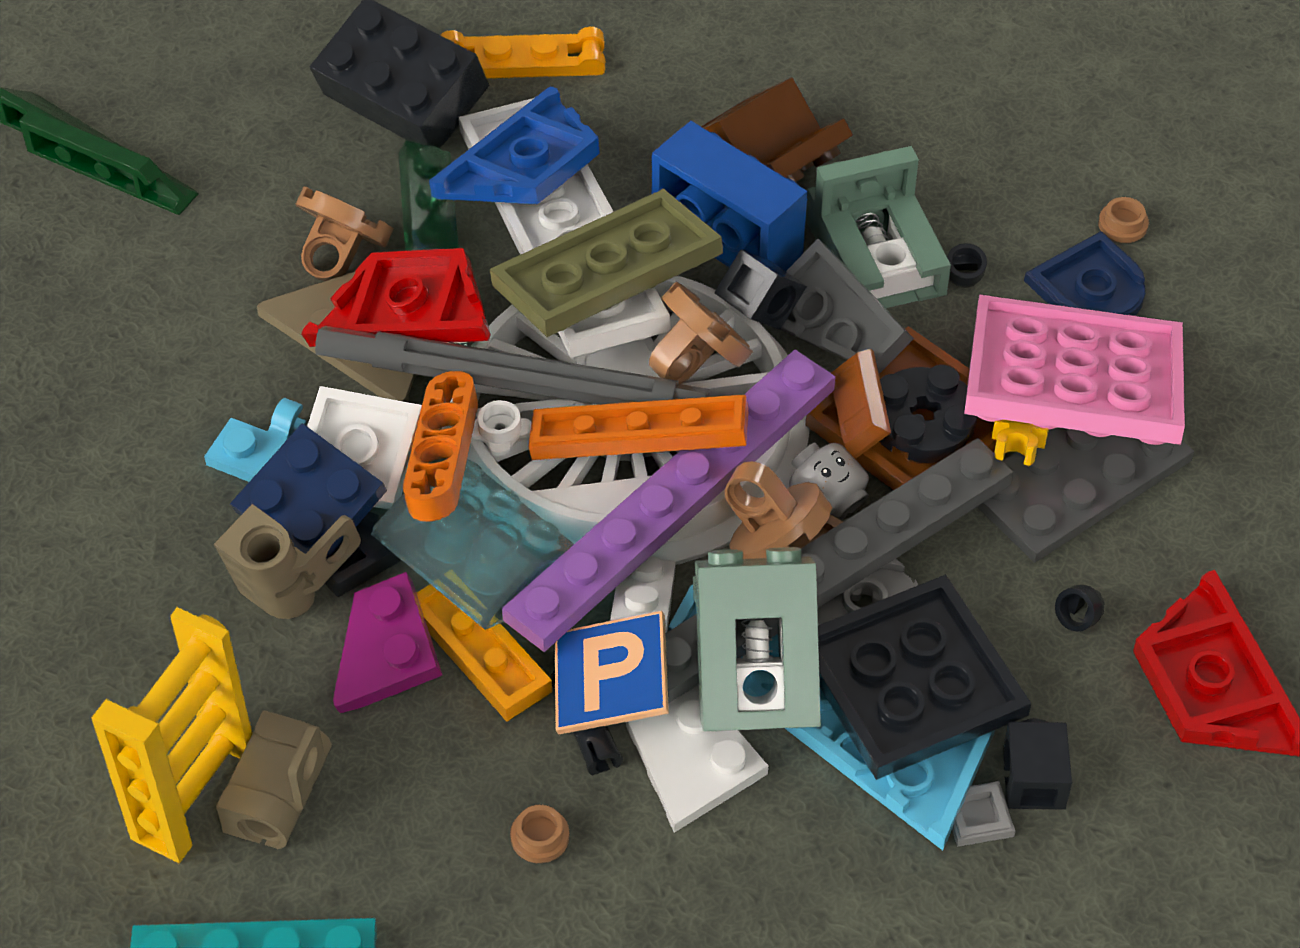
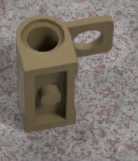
(273, 570)
(273, 780)

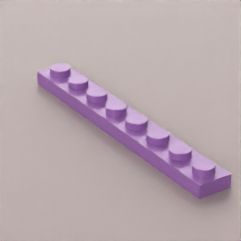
(661, 507)

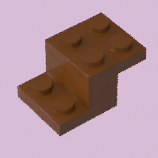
(780, 131)

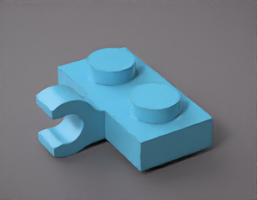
(246, 449)

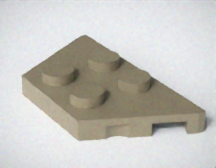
(294, 311)

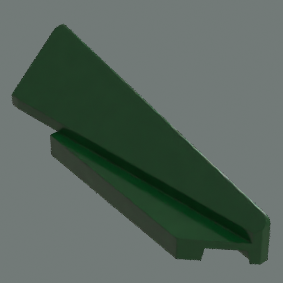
(75, 145)

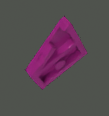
(384, 645)

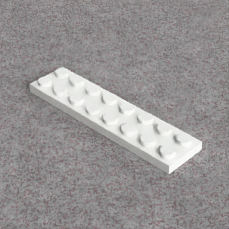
(564, 210)

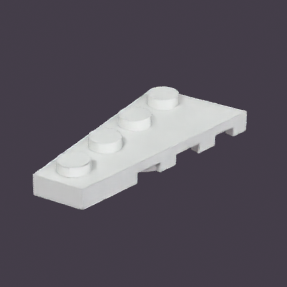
(693, 766)

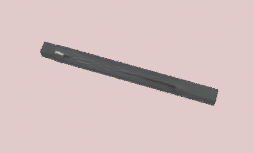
(499, 368)

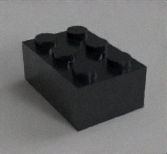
(400, 74)

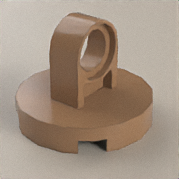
(337, 226)
(694, 338)
(778, 516)

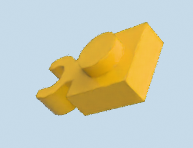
(1018, 437)

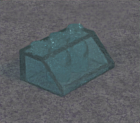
(480, 550)

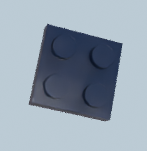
(310, 488)

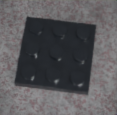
(915, 677)

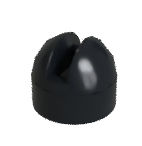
(966, 257)
(1072, 600)

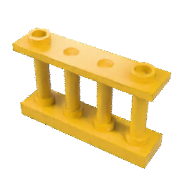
(138, 745)

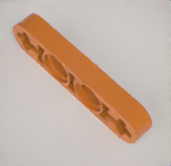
(436, 444)

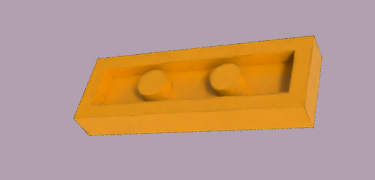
(487, 657)

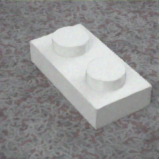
(646, 590)

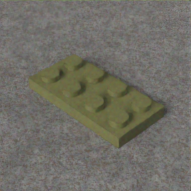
(605, 262)

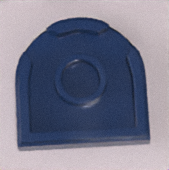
(1091, 277)

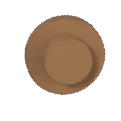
(1124, 220)
(539, 834)

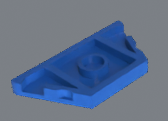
(522, 156)

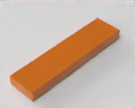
(639, 427)

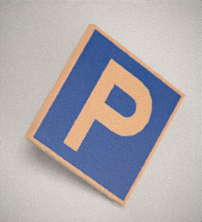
(611, 673)

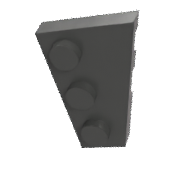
(840, 311)

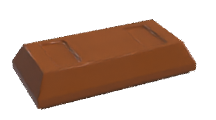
(860, 403)

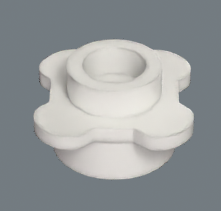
(501, 416)

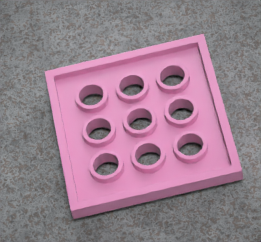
(1077, 370)

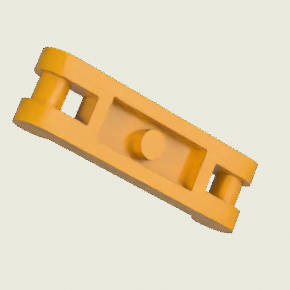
(536, 54)

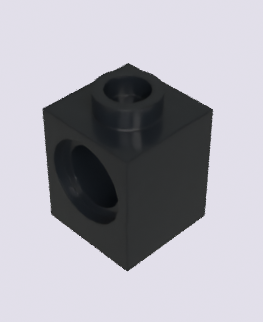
(760, 289)
(1038, 765)

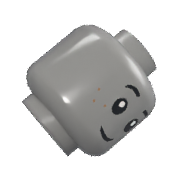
(835, 473)

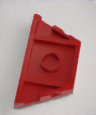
(412, 296)
(1216, 676)

